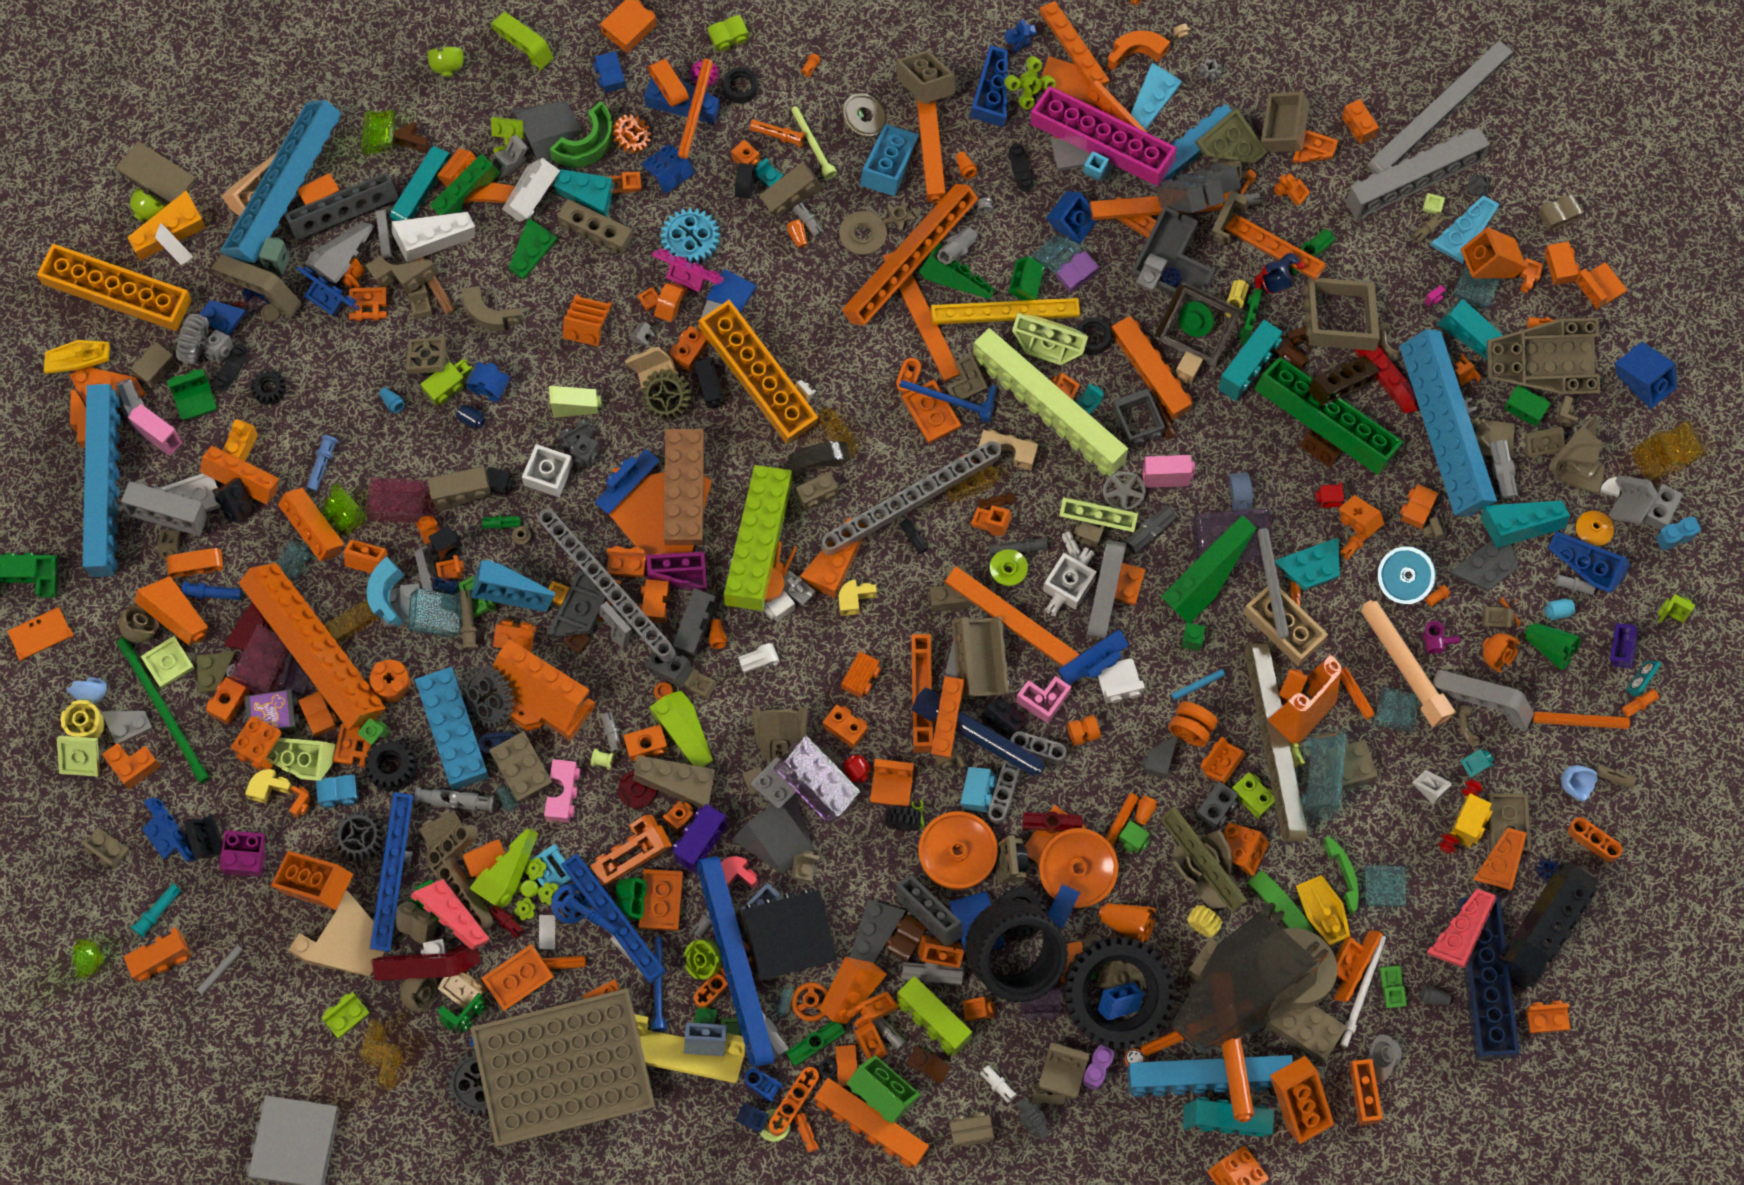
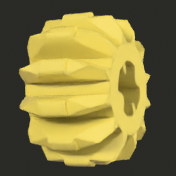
(1204, 921)

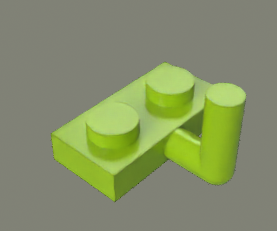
(506, 128)

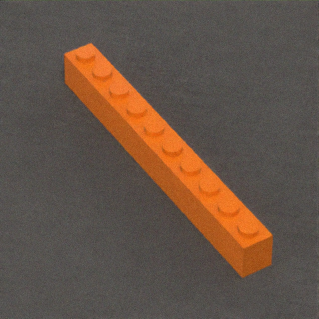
(909, 254)

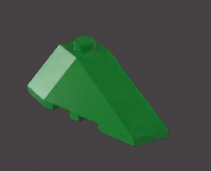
(954, 275)

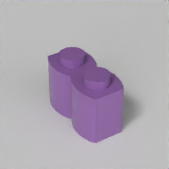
(1077, 271)
(1097, 1069)

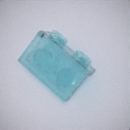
(292, 559)

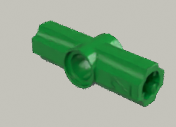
(1317, 245)
(804, 1050)

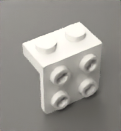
(1120, 682)

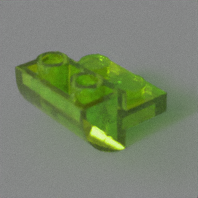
(377, 131)
(343, 510)

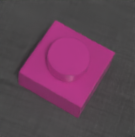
(1435, 296)

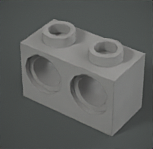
(1665, 509)

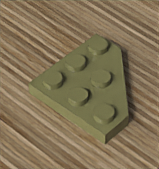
(1231, 140)

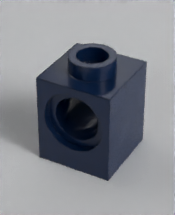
(752, 1117)

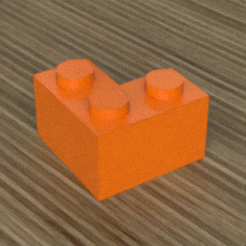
(133, 768)

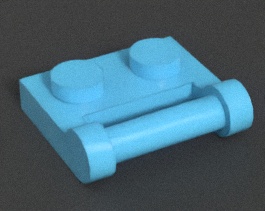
(550, 873)

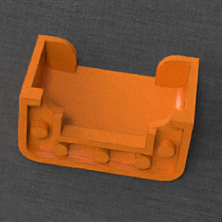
(1300, 713)

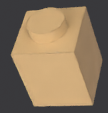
(1188, 367)

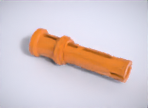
(786, 134)

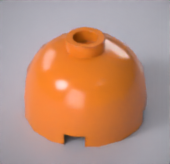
(1501, 647)

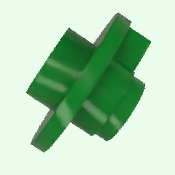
(1196, 318)

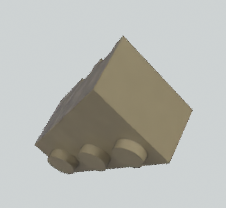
(458, 488)

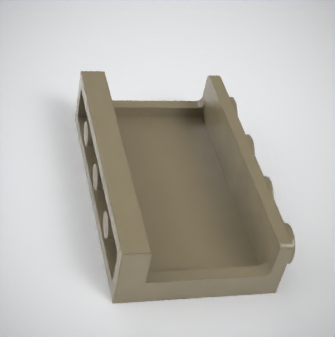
(980, 656)

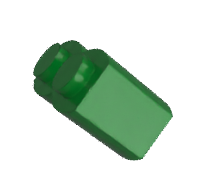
(630, 897)

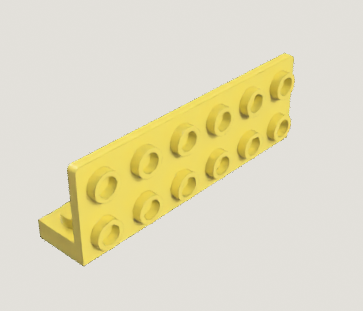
(668, 1053)

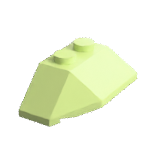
(1048, 339)

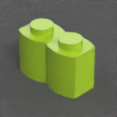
(728, 33)

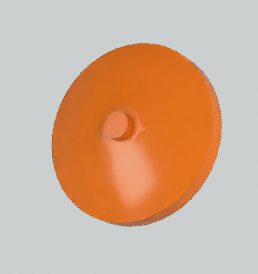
(957, 850)
(1081, 862)

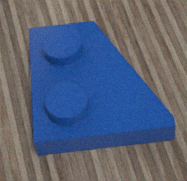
(223, 316)

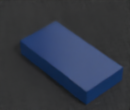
(1063, 905)

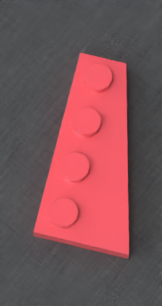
(451, 912)
(1464, 931)

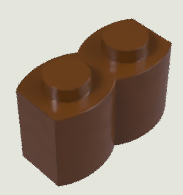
(906, 938)

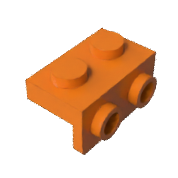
(519, 633)
(1222, 761)

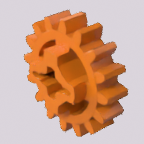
(631, 133)

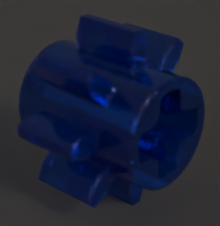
(1545, 865)

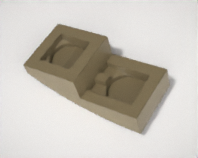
(420, 302)
(700, 684)

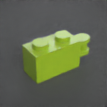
(444, 384)

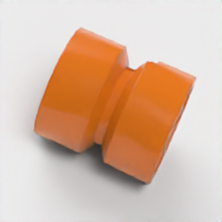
(1083, 730)

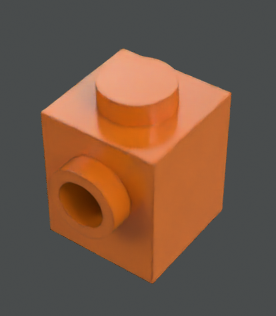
(745, 154)

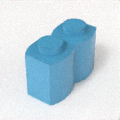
(1678, 533)
(337, 791)

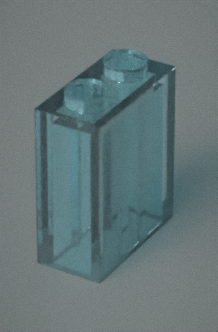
(434, 613)

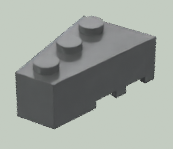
(694, 623)

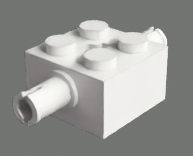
(1064, 571)

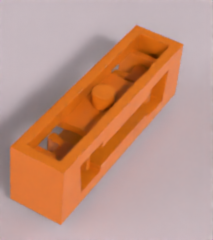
(604, 869)

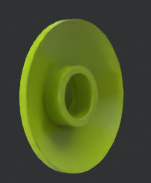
(1011, 559)

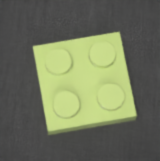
(167, 662)
(78, 756)

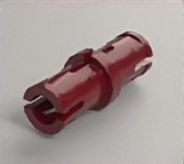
(506, 921)

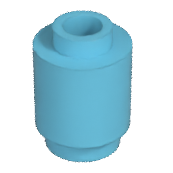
(1559, 609)

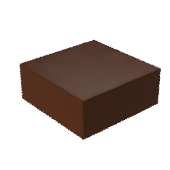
(577, 642)

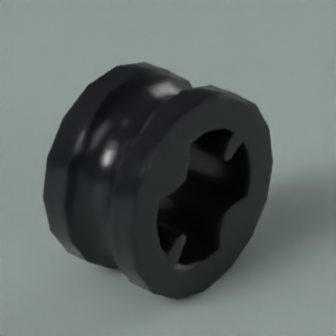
(821, 1068)

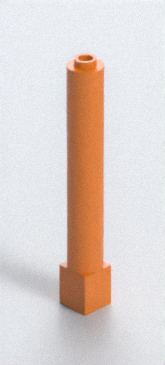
(1237, 1080)

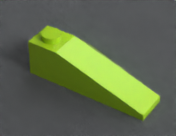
(682, 726)
(503, 878)

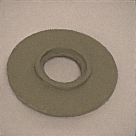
(862, 128)
(867, 219)

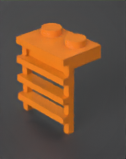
(585, 320)

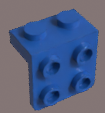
(668, 168)

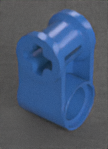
(764, 1085)

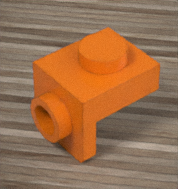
(450, 569)
(301, 805)

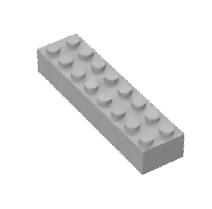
(1417, 173)

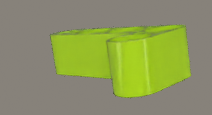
(523, 39)

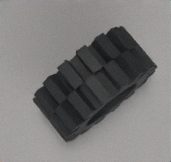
(273, 396)
(903, 818)

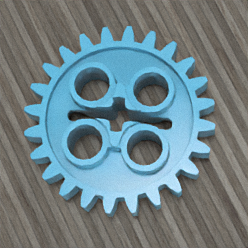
(701, 226)

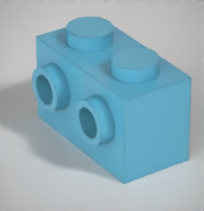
(978, 789)

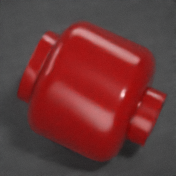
(856, 768)

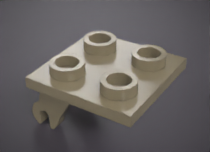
(1493, 431)

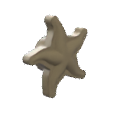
(898, 215)

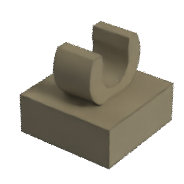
(1435, 529)

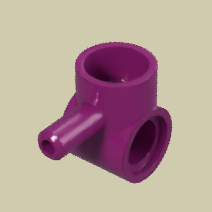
(1437, 643)

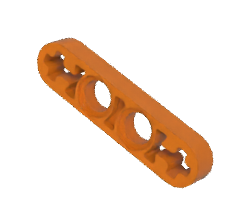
(791, 1100)

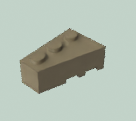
(791, 190)

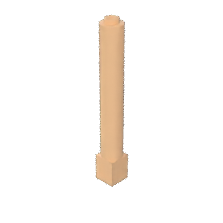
(1435, 706)

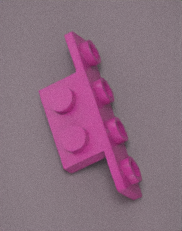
(687, 273)

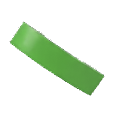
(1335, 851)
(1271, 892)

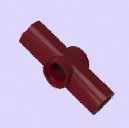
(1038, 821)

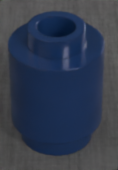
(470, 416)

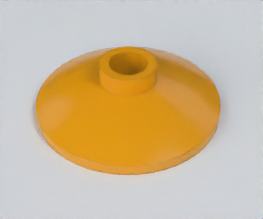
(1591, 535)

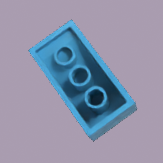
(889, 160)
(505, 586)

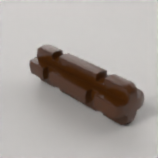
(1169, 432)
(997, 501)

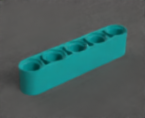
(420, 184)

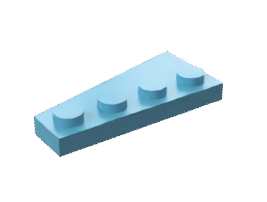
(1154, 95)
(1465, 228)

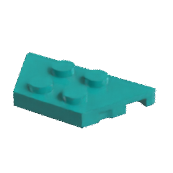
(1312, 565)

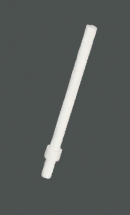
(1351, 1023)

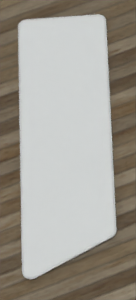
(172, 245)

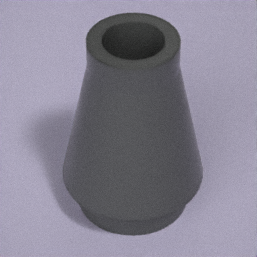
(1434, 996)

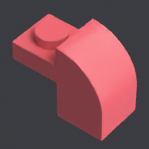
(735, 868)

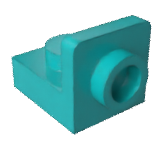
(766, 173)
(1090, 398)
(1477, 762)

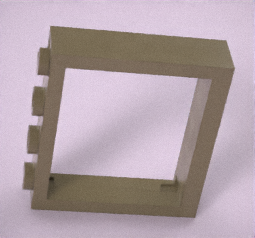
(1341, 339)

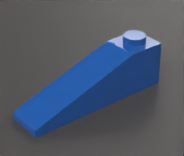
(1594, 564)

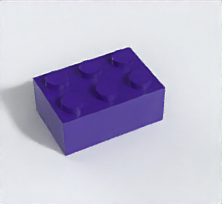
(699, 837)

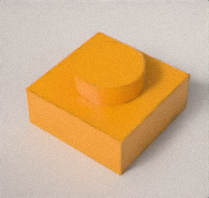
(560, 592)

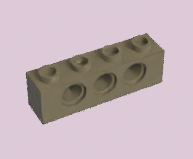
(572, 211)

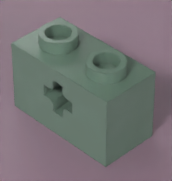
(274, 256)

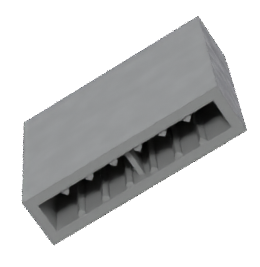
(293, 1142)

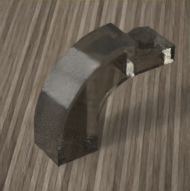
(817, 456)

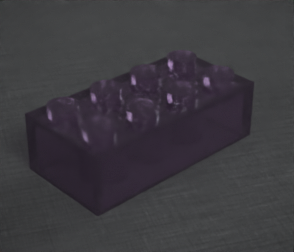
(816, 779)

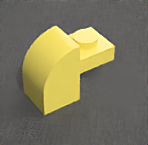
(851, 594)
(263, 784)

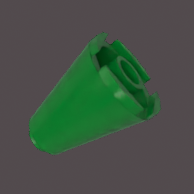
(1553, 643)

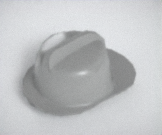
(1385, 1055)

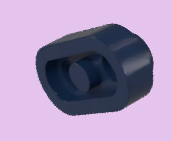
(494, 738)

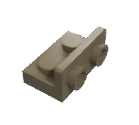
(1544, 442)
(105, 848)

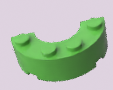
(590, 149)

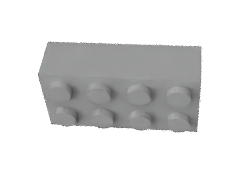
(164, 508)

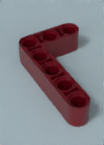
(425, 965)

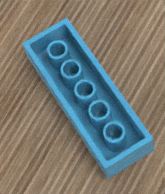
(451, 728)

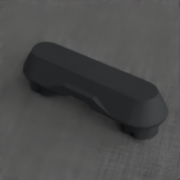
(1020, 167)
(231, 368)

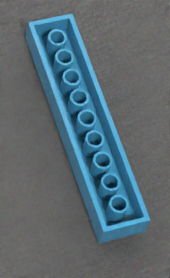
(281, 181)
(1447, 423)
(101, 480)

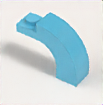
(1097, 166)
(379, 587)

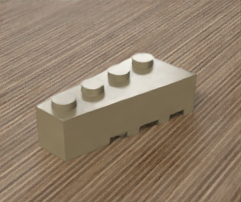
(676, 779)

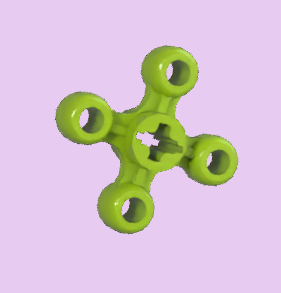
(1029, 83)

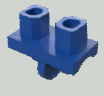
(1020, 35)

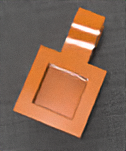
(1296, 189)
(1530, 274)

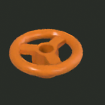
(810, 994)

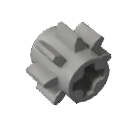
(1210, 74)

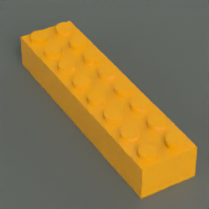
(114, 287)
(758, 371)

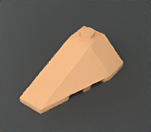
(241, 192)

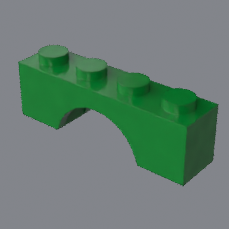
(477, 174)

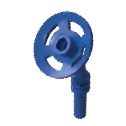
(577, 906)

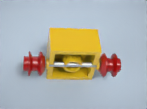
(1469, 821)

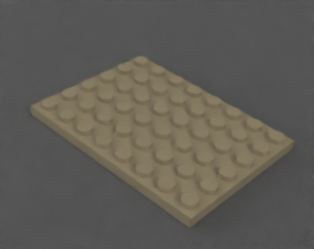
(562, 1067)

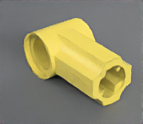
(1237, 294)

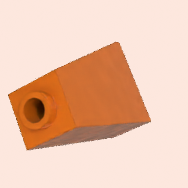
(172, 609)

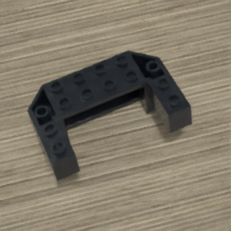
(1526, 950)

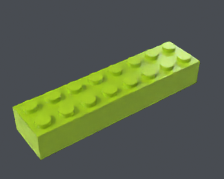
(758, 538)

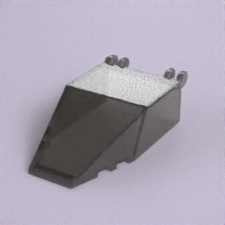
(1247, 982)

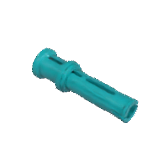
(150, 917)

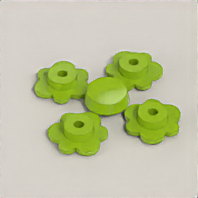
(530, 889)

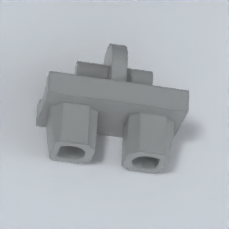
(797, 588)

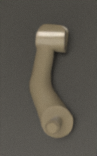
(1389, 351)
(1471, 738)

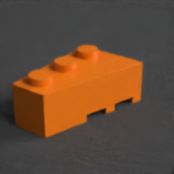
(851, 986)

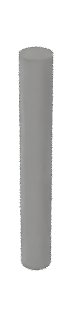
(219, 970)

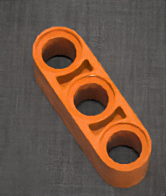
(668, 82)
(194, 562)
(1589, 831)

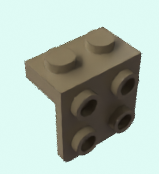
(1063, 1070)

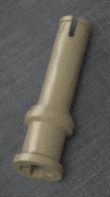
(468, 630)

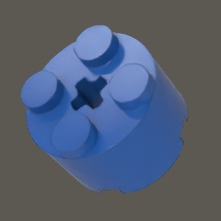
(487, 381)

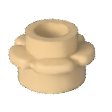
(1181, 31)

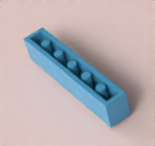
(1187, 150)

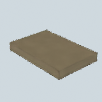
(1509, 812)

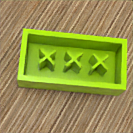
(934, 1016)

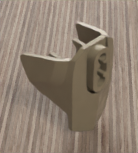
(1578, 460)
(778, 730)
(1187, 870)

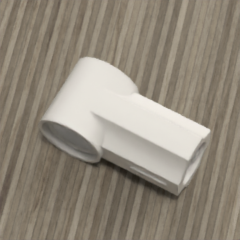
(761, 658)

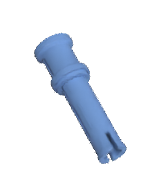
(323, 454)

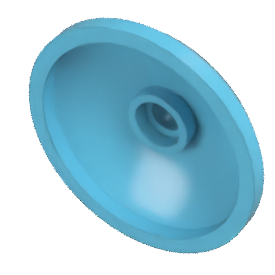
(1393, 576)

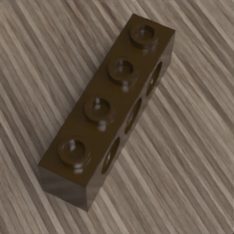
(1343, 380)

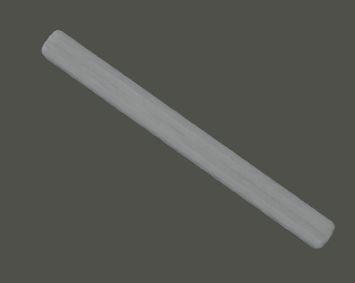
(1273, 584)

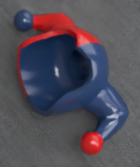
(1276, 274)

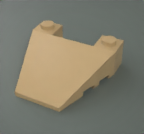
(342, 943)

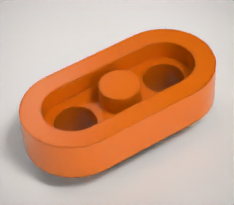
(909, 376)

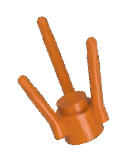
(779, 566)

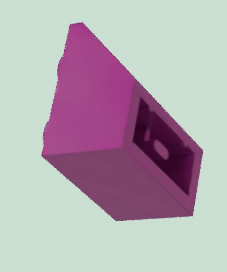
(243, 853)

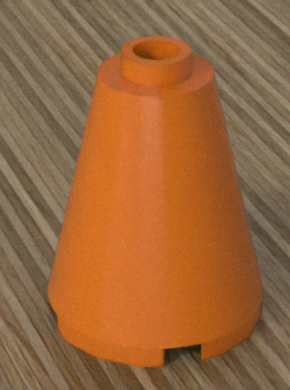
(1129, 920)

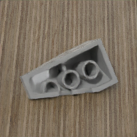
(333, 258)

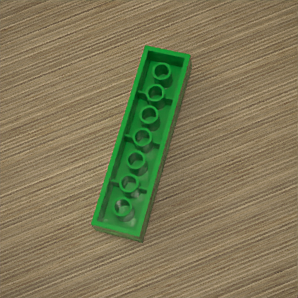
(1335, 422)

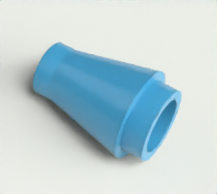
(392, 401)

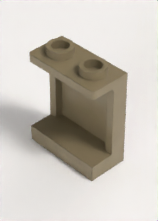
(1233, 201)

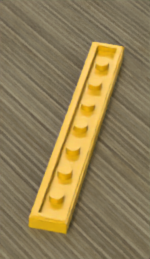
(1004, 311)

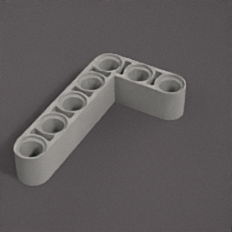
(1106, 589)
(1486, 694)
(1009, 769)

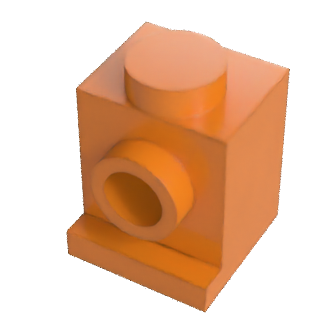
(679, 823)

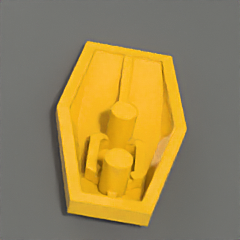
(76, 356)
(1324, 910)

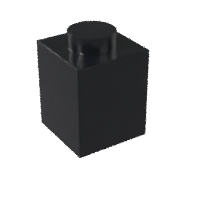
(499, 481)

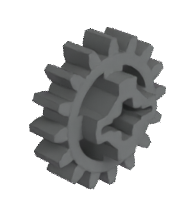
(1032, 1119)

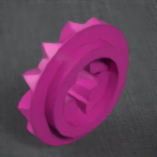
(695, 70)

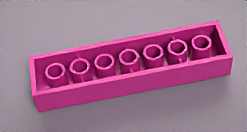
(1104, 134)

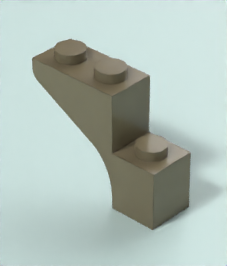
(408, 275)

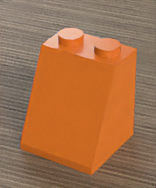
(1493, 255)

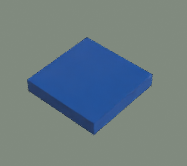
(732, 288)

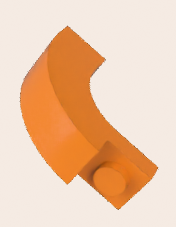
(1138, 42)

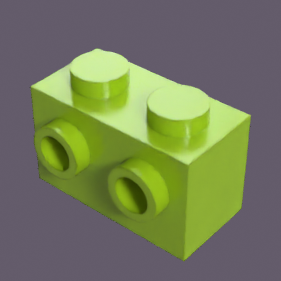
(1254, 795)

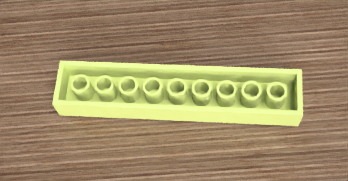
(1049, 402)

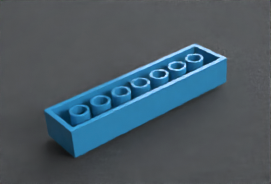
(1198, 1075)

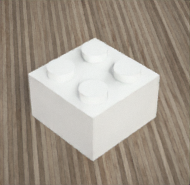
(547, 470)

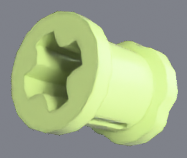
(602, 759)

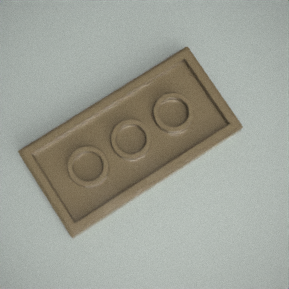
(155, 173)

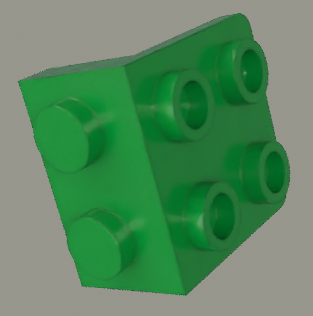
(192, 394)
(463, 1021)

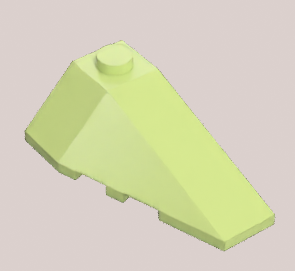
(303, 757)

